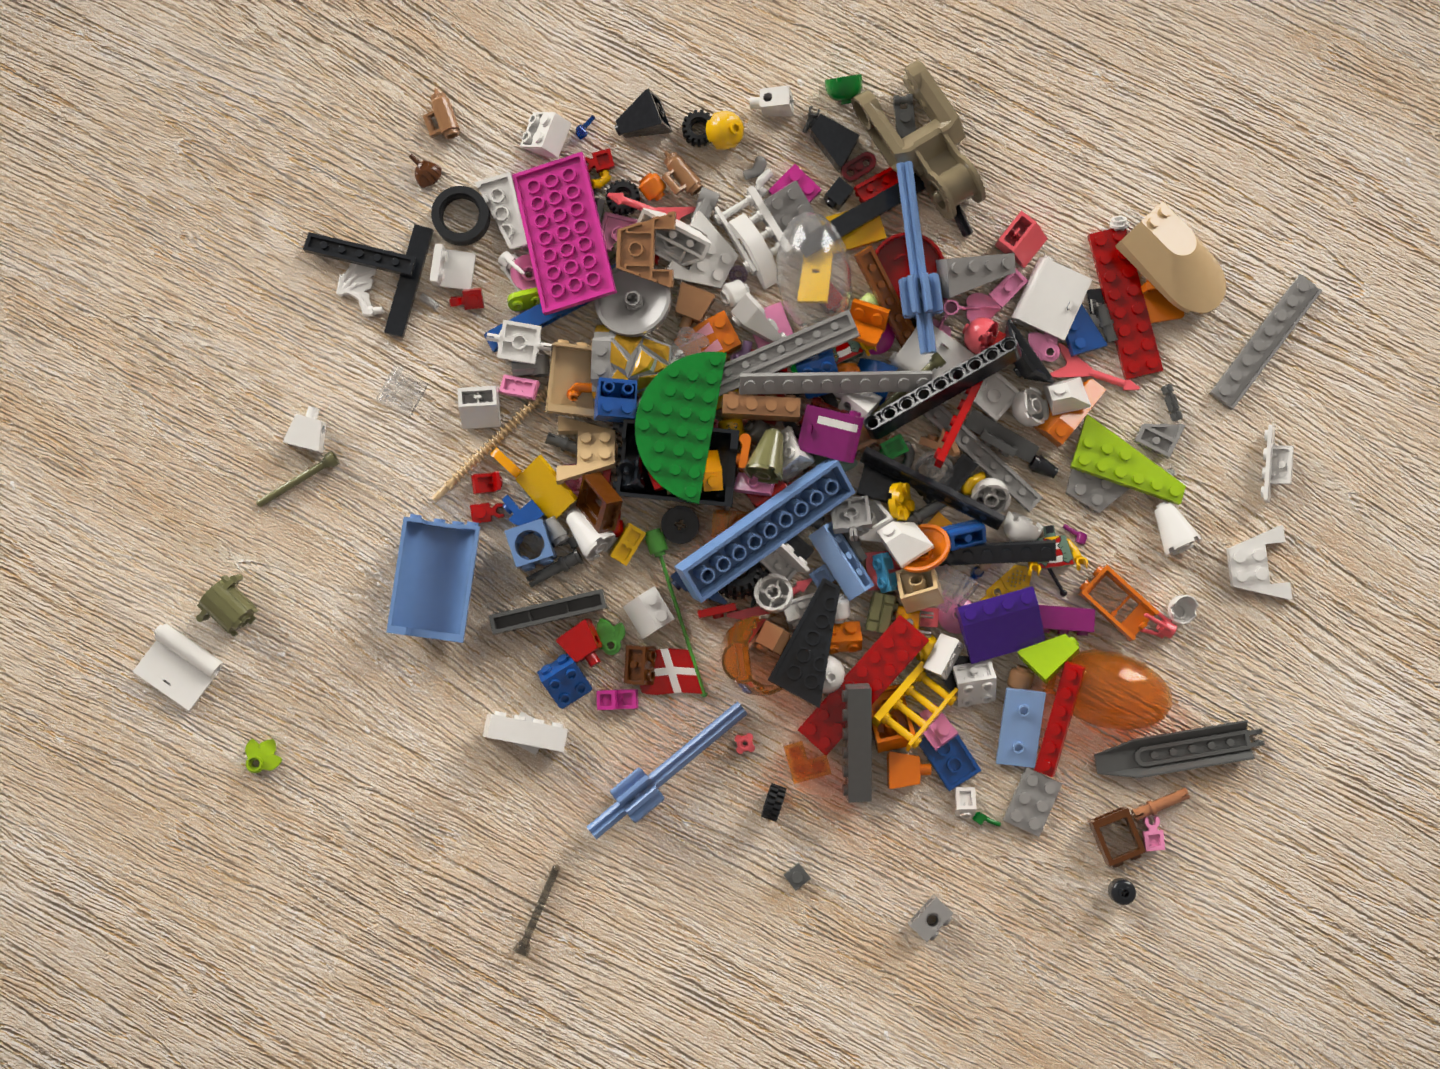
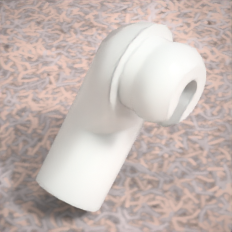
(761, 180)

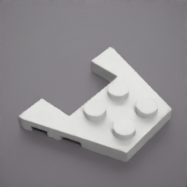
(718, 260)
(1250, 565)

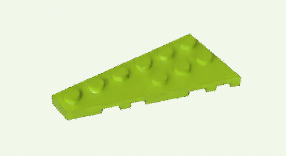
(1114, 460)

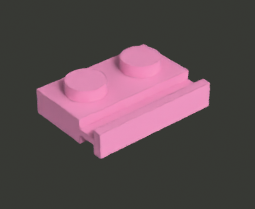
(940, 731)

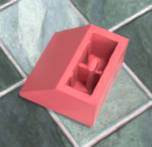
(1023, 238)

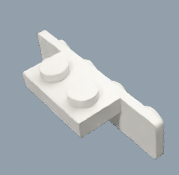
(1278, 464)

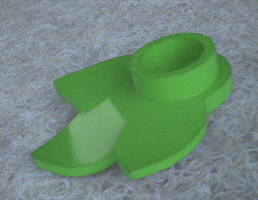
(610, 633)

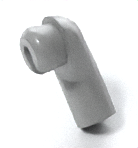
(758, 168)

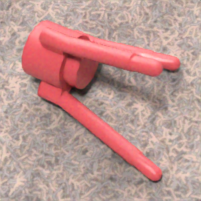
(1165, 626)

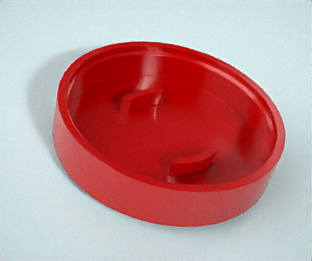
(894, 257)

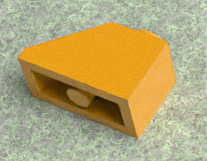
(713, 473)

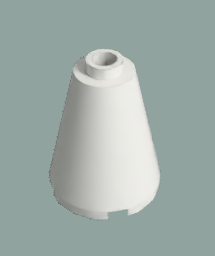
(1174, 530)
(587, 537)

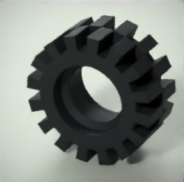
(687, 125)
(622, 187)
(773, 802)

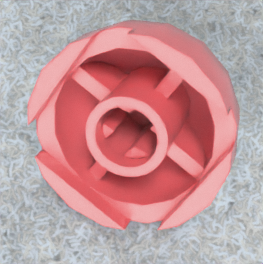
(979, 333)

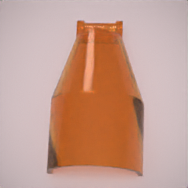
(736, 657)

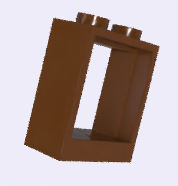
(604, 517)
(1108, 818)

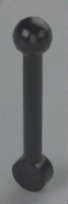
(1063, 592)

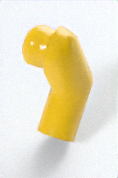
(599, 183)
(967, 488)

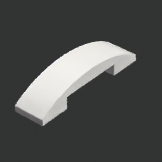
(756, 248)

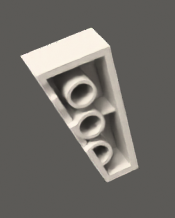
(525, 732)

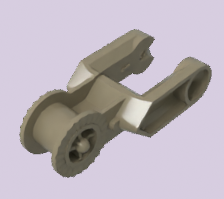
(932, 148)

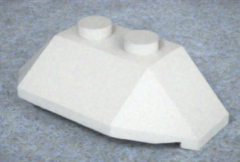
(681, 245)

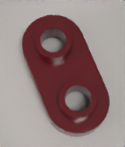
(857, 167)

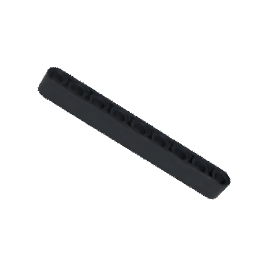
(943, 388)

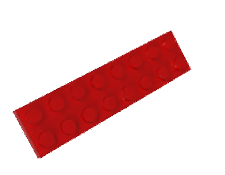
(1126, 305)
(878, 668)

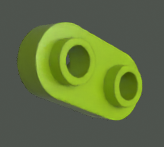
(523, 299)

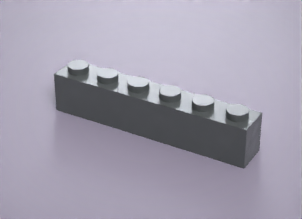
(548, 611)
(857, 742)

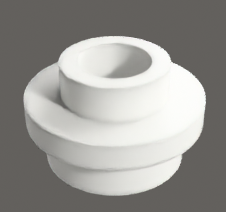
(1119, 223)

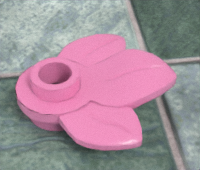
(1041, 343)

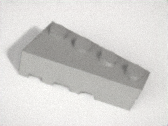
(967, 273)

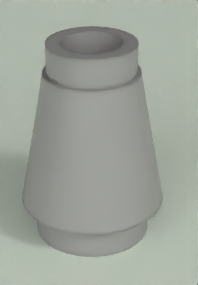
(556, 532)

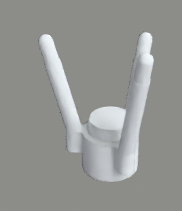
(507, 260)

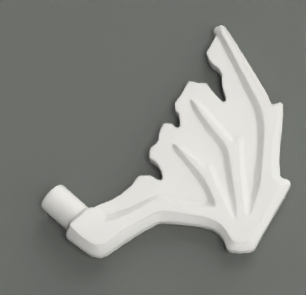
(355, 283)

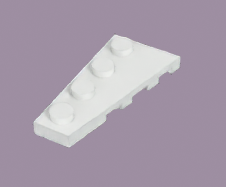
(503, 203)

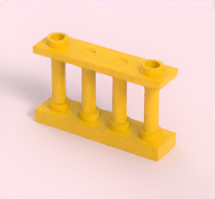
(907, 688)

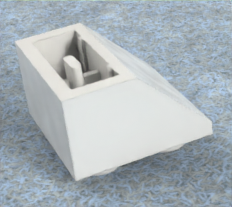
(545, 134)
(479, 407)

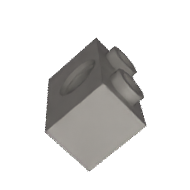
(931, 907)

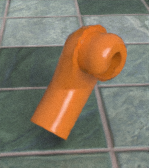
(576, 390)

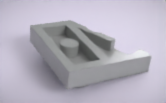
(1159, 437)

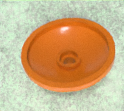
(935, 556)

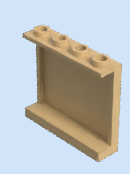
(568, 366)

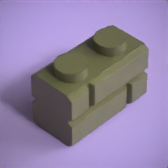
(881, 612)

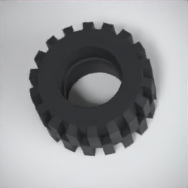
(743, 586)

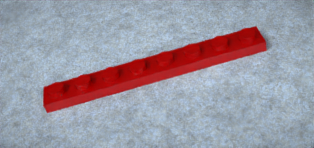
(957, 421)

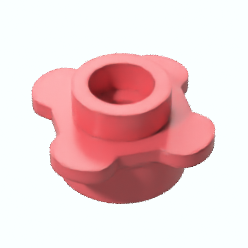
(745, 738)

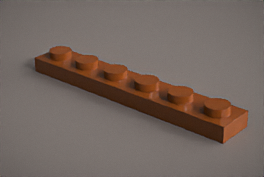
(884, 293)

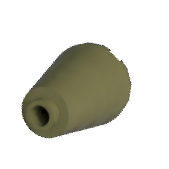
(767, 458)

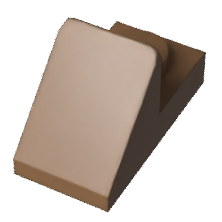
(933, 441)

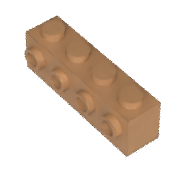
(761, 407)

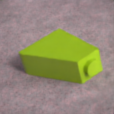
(1049, 656)

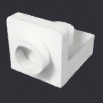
(965, 802)

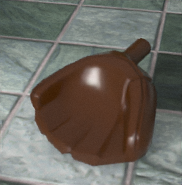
(426, 172)

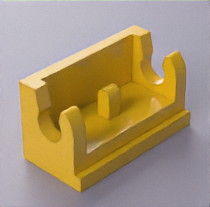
(627, 544)

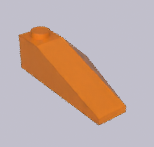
(1061, 426)

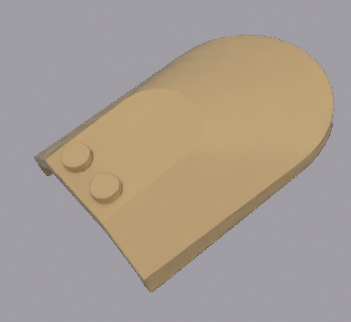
(1175, 261)

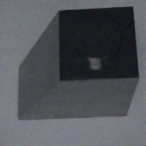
(833, 140)

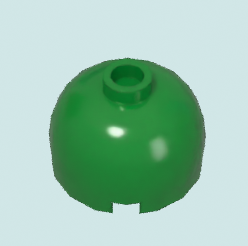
(844, 88)

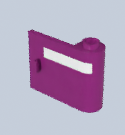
(833, 433)

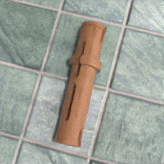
(1162, 803)

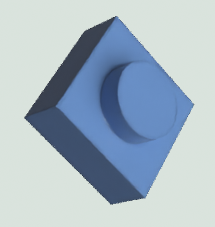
(820, 573)

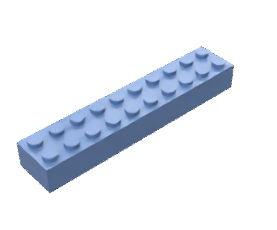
(764, 529)

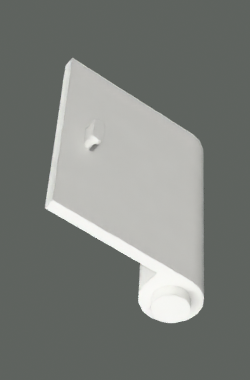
(1047, 298)
(911, 360)
(179, 662)

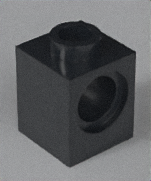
(838, 194)

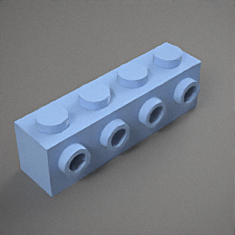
(841, 561)

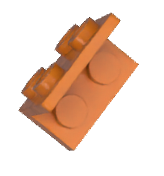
(870, 321)

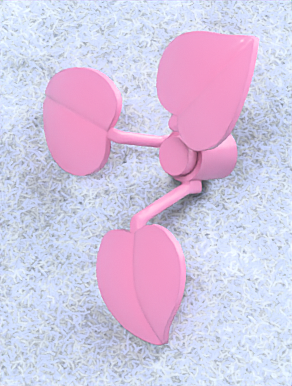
(977, 306)

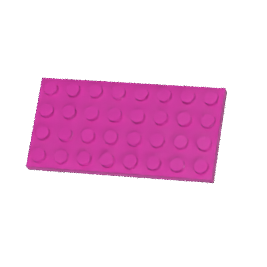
(564, 233)

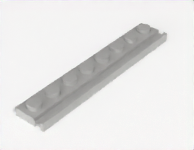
(1265, 341)
(791, 349)

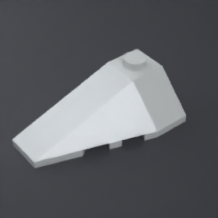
(752, 318)

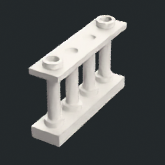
(762, 214)

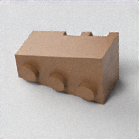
(772, 638)

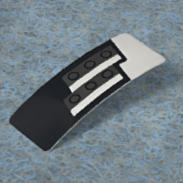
(1095, 299)

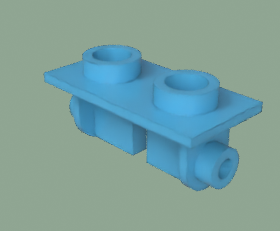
(885, 581)

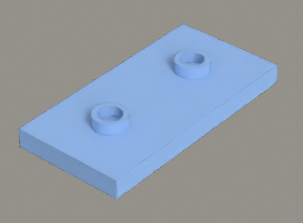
(1020, 727)

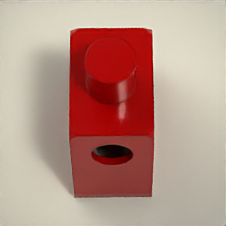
(582, 642)

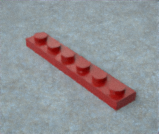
(1060, 718)

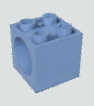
(515, 537)

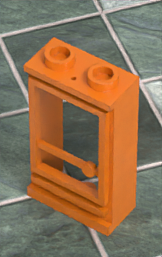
(1135, 620)

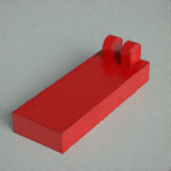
(876, 184)

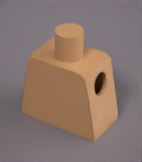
(692, 304)

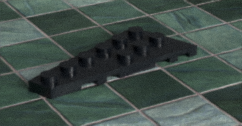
(806, 655)

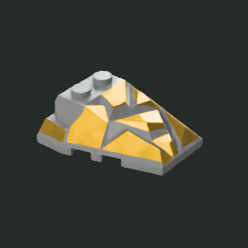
(627, 358)

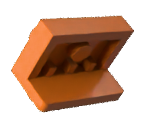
(846, 637)

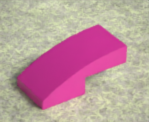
(617, 699)

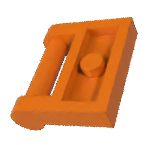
(743, 457)

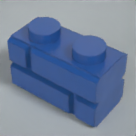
(966, 534)

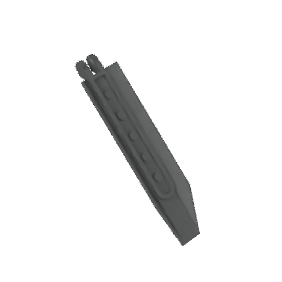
(1179, 751)

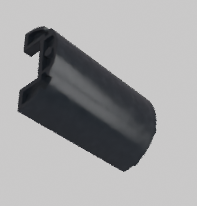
(722, 440)

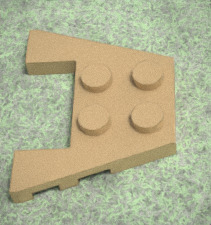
(594, 449)

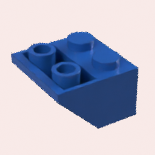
(615, 400)

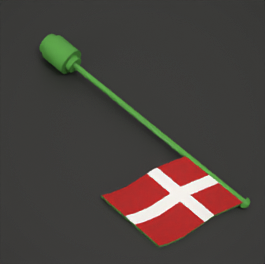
(674, 668)

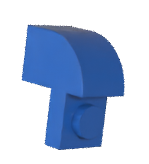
(528, 513)

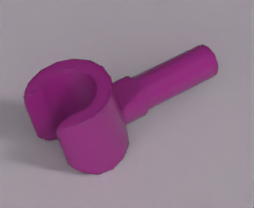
(1080, 536)

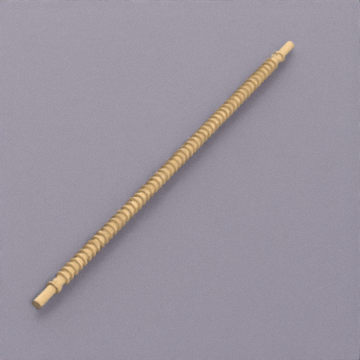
(449, 485)

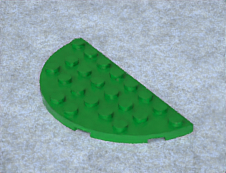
(678, 422)

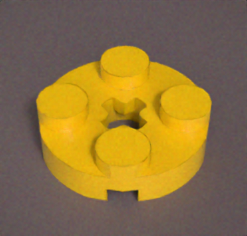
(901, 503)

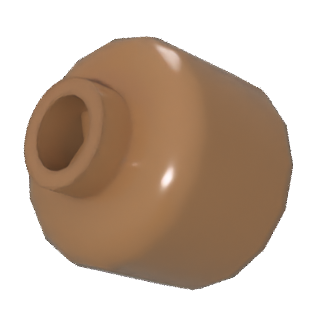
(1020, 677)

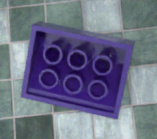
(1001, 624)

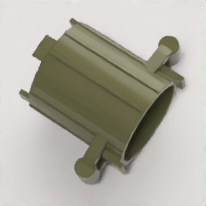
(227, 605)

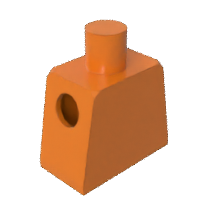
(905, 769)

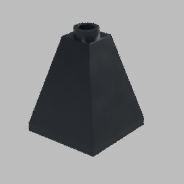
(643, 117)

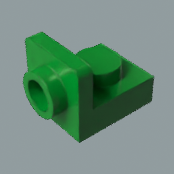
(894, 447)

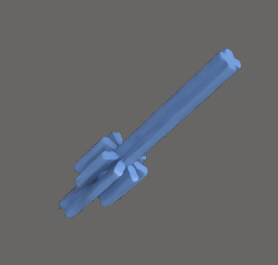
(918, 291)
(640, 793)

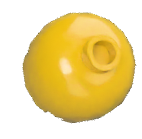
(724, 130)

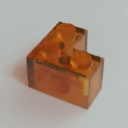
(724, 519)
(805, 768)

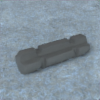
(1171, 402)

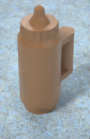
(444, 115)
(682, 173)

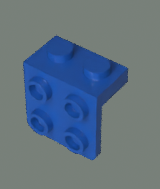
(819, 363)
(564, 681)

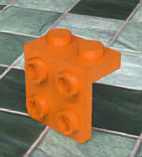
(1158, 306)

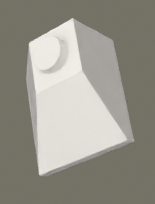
(1066, 396)
(880, 517)
(904, 541)

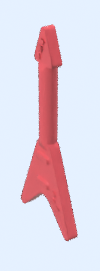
(619, 199)
(1077, 367)
(754, 611)

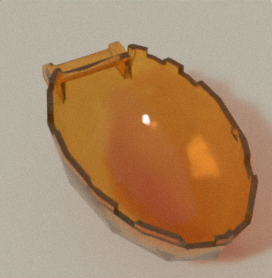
(1118, 691)

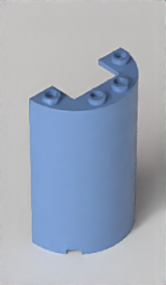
(433, 579)

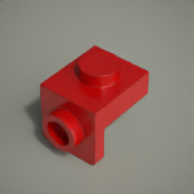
(486, 483)

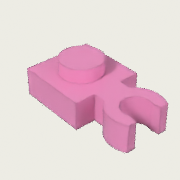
(1153, 838)

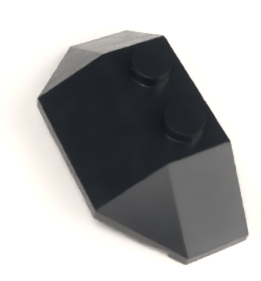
(1029, 364)

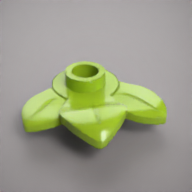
(263, 753)

